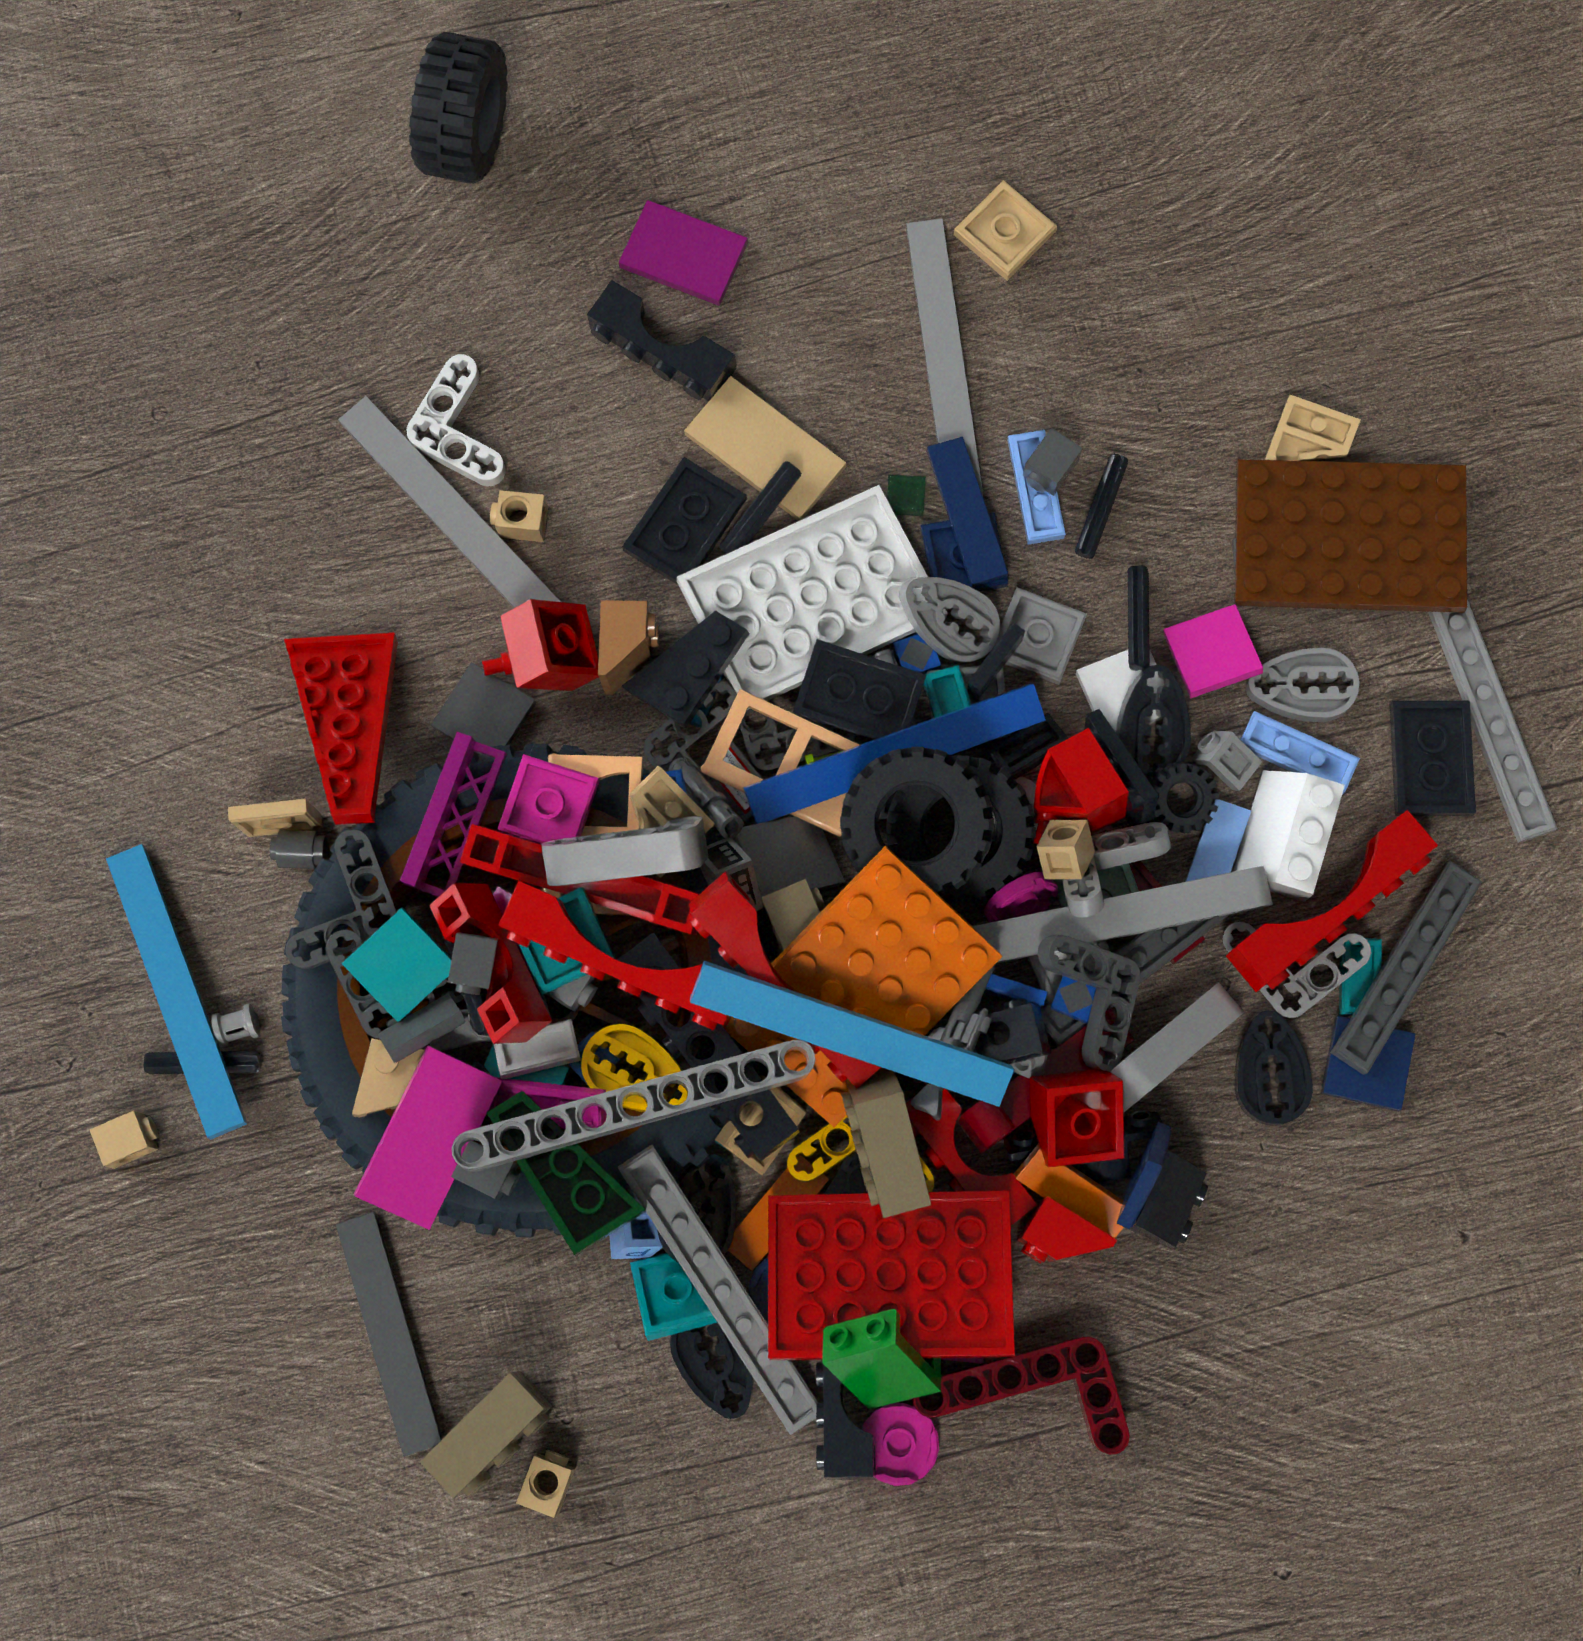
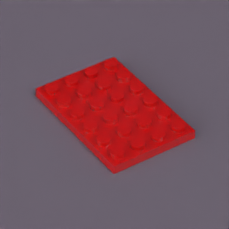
(934, 1265)

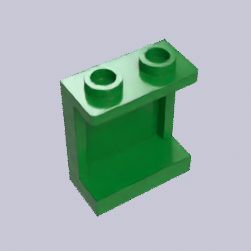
(878, 1361)

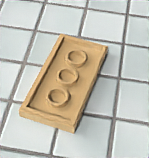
(757, 440)

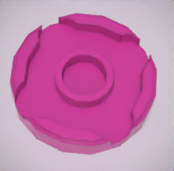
(1021, 897)
(903, 1443)

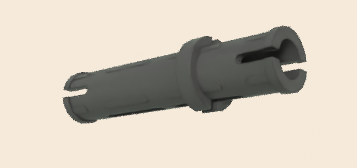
(712, 803)

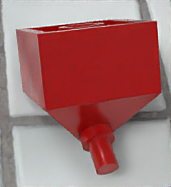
(547, 646)
(1078, 785)

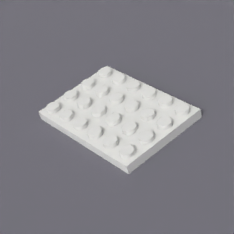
(813, 580)

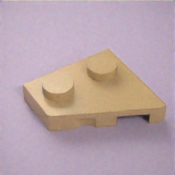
(1311, 432)

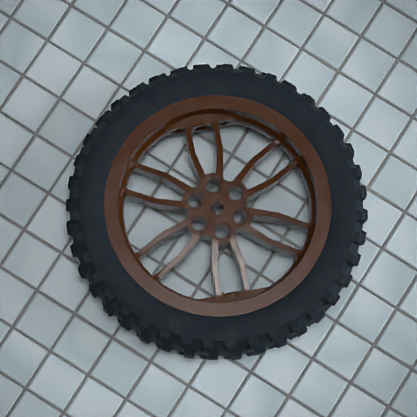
(333, 1046)

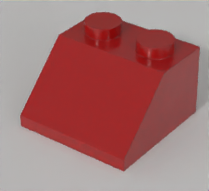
(1078, 1116)
(1060, 1234)

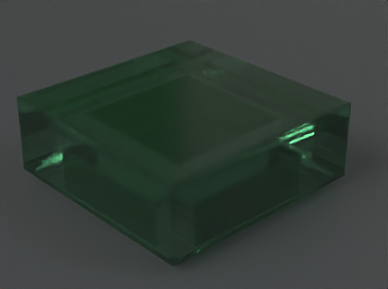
(906, 494)

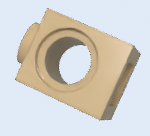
(531, 527)
(1065, 849)
(125, 1139)
(537, 1500)

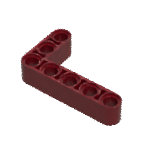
(990, 1124)
(1030, 1380)

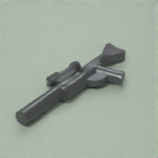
(962, 1028)

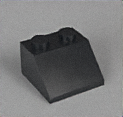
(1171, 1201)

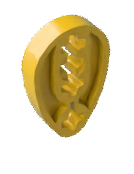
(640, 1049)

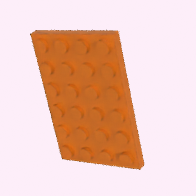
(880, 952)

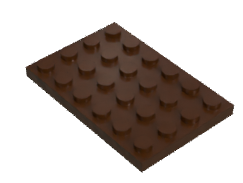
(1351, 535)

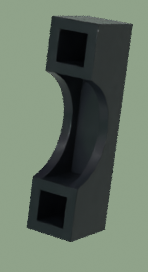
(697, 366)
(847, 1449)

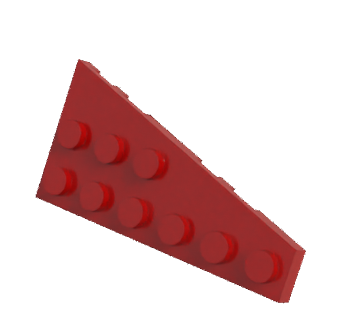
(346, 707)

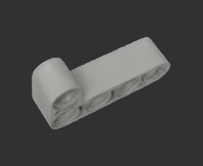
(625, 854)
(1176, 1043)

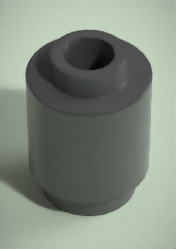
(299, 849)

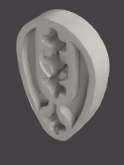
(941, 636)
(1312, 705)

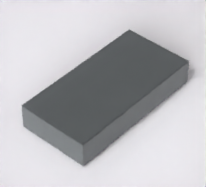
(421, 1028)

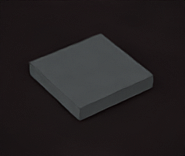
(483, 709)

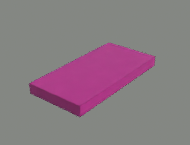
(415, 1157)

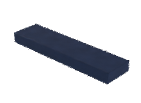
(967, 512)

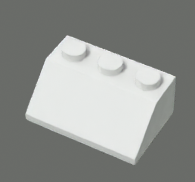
(1289, 830)

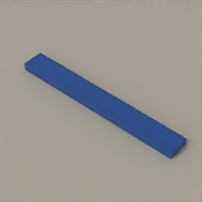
(947, 733)

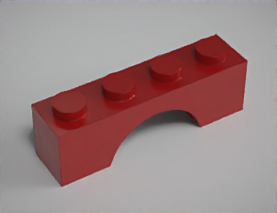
(512, 1004)
(942, 1153)

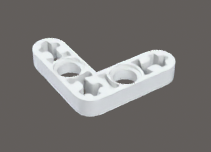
(441, 422)

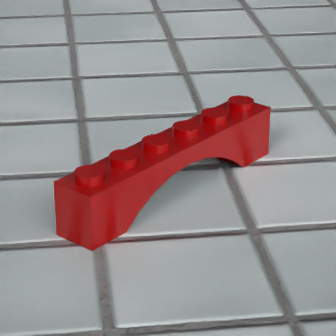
(1388, 855)
(635, 896)
(545, 920)
(731, 920)

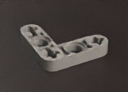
(1129, 846)
(1301, 980)

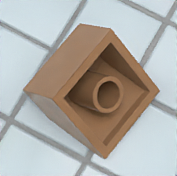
(624, 641)

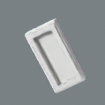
(547, 1049)

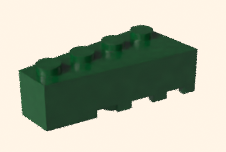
(569, 1183)

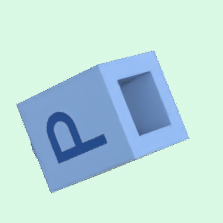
(635, 1239)

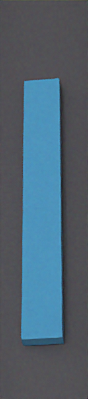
(176, 992)
(851, 1033)

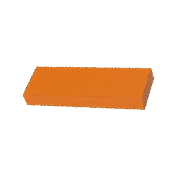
(1072, 1190)
(751, 1235)

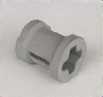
(235, 1025)

